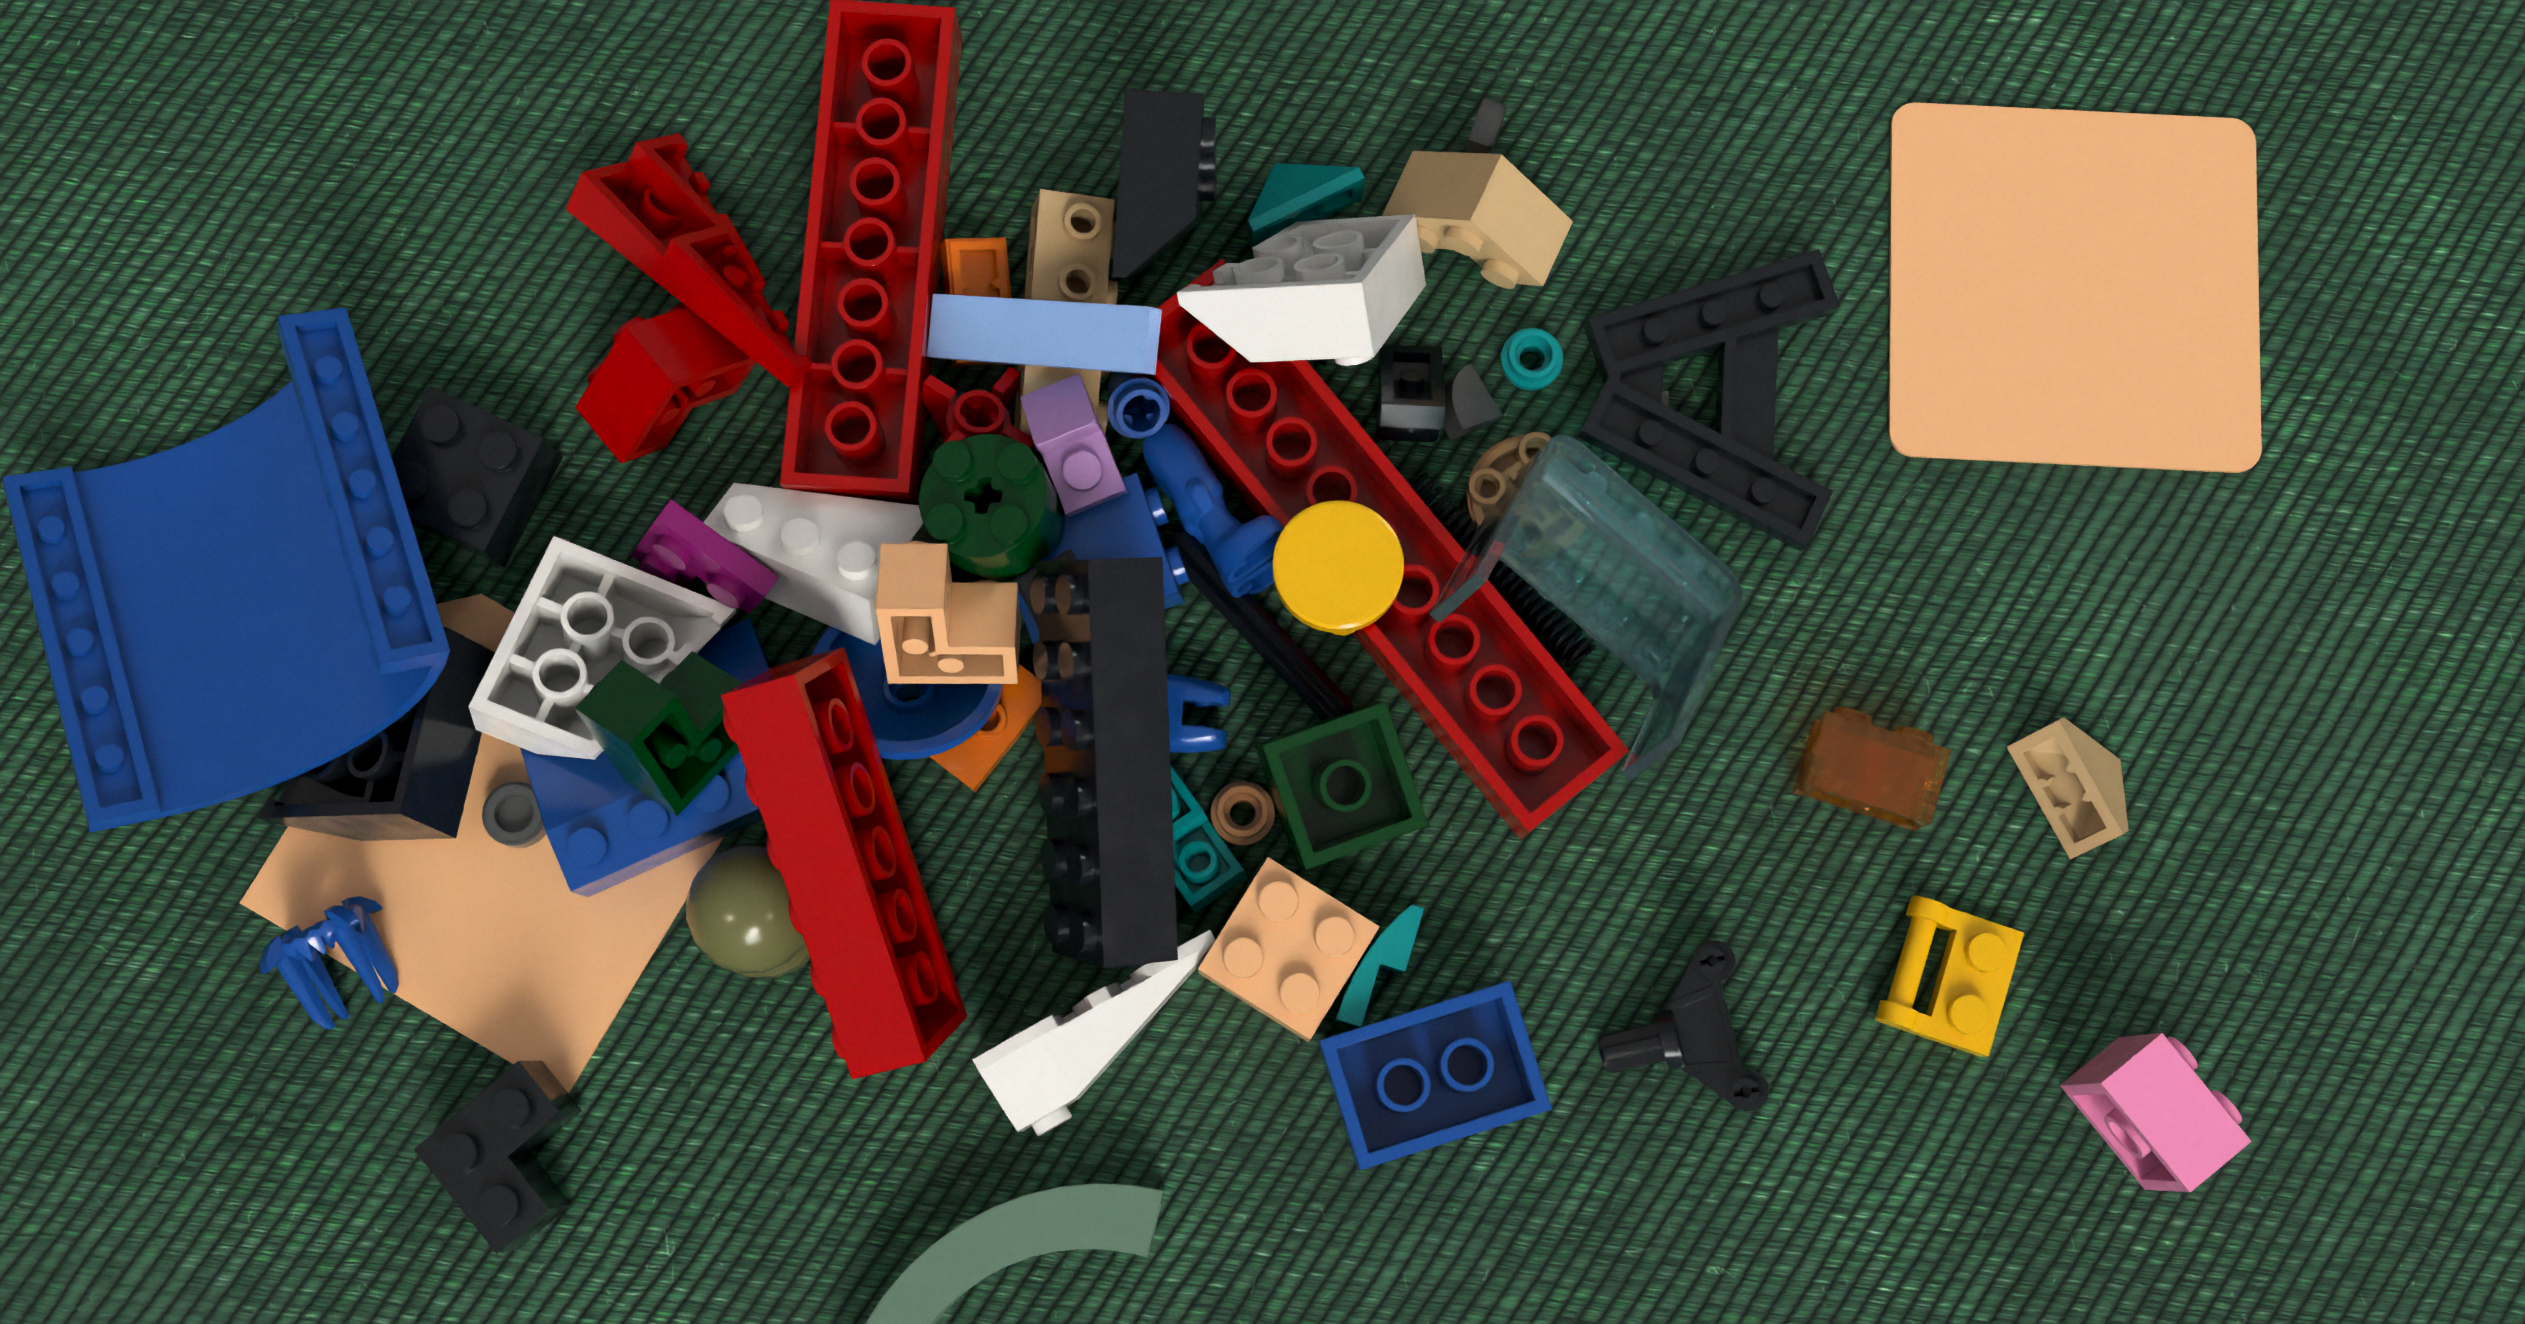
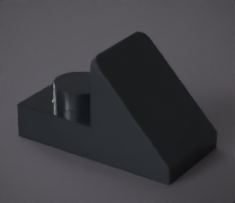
(1410, 393)

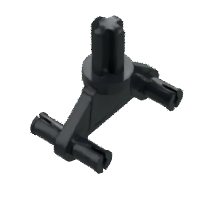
(1693, 1034)

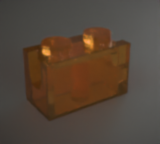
(1872, 768)

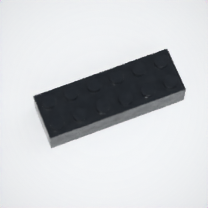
(1105, 760)

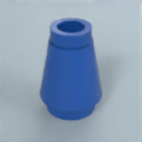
(1136, 405)

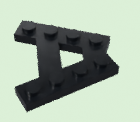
(1735, 462)

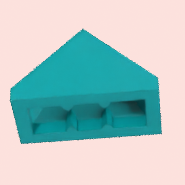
(1302, 194)

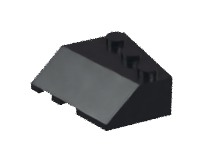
(1162, 176)
(407, 777)

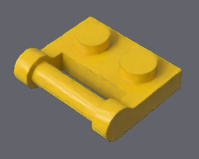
(1969, 980)

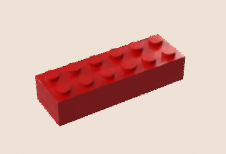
(845, 862)

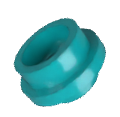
(1533, 341)

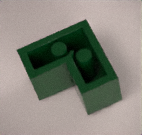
(665, 734)

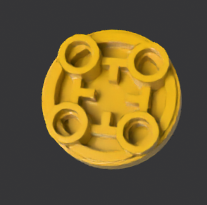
(1337, 566)

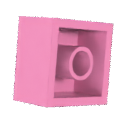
(2157, 1112)

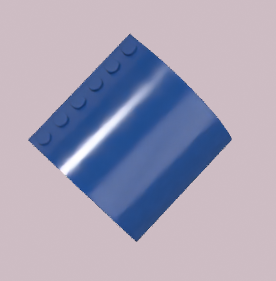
(232, 595)

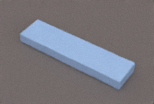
(1045, 333)

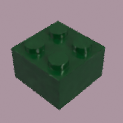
(1341, 784)

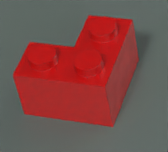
(656, 379)

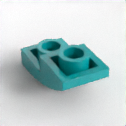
(1201, 858)

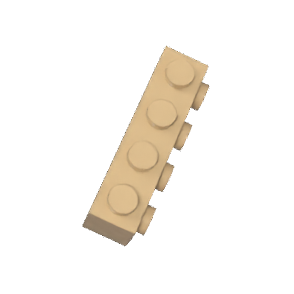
(1068, 263)

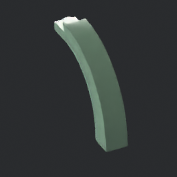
(1042, 1222)

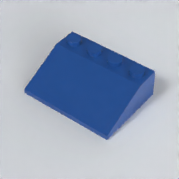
(614, 831)

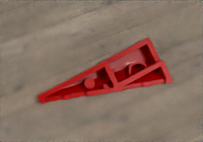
(668, 228)

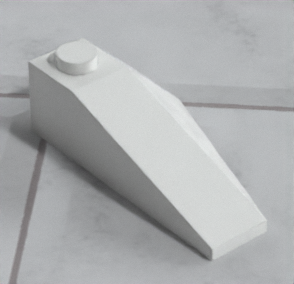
(1062, 1057)

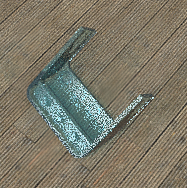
(1616, 573)

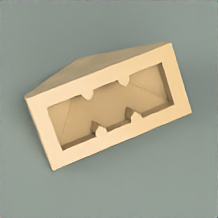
(2074, 785)

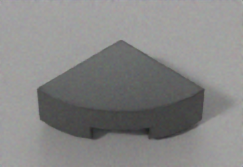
(1468, 404)

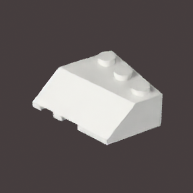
(1315, 291)
(571, 632)

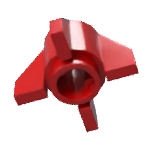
(974, 411)

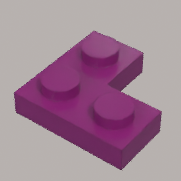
(685, 547)

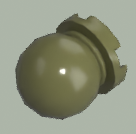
(742, 914)

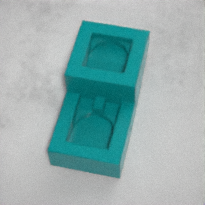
(1388, 953)

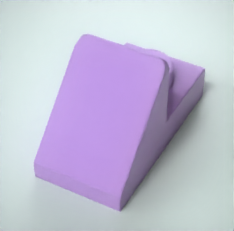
(1073, 445)

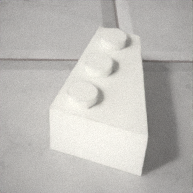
(819, 548)

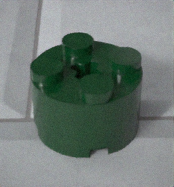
(1006, 482)

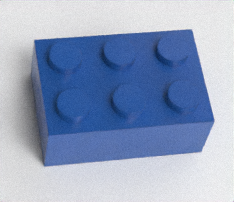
(1434, 1075)

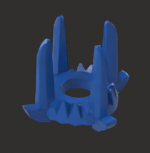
(300, 963)

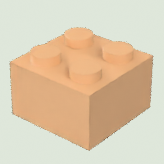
(1288, 949)

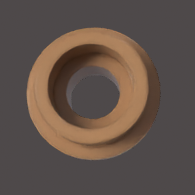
(1246, 793)

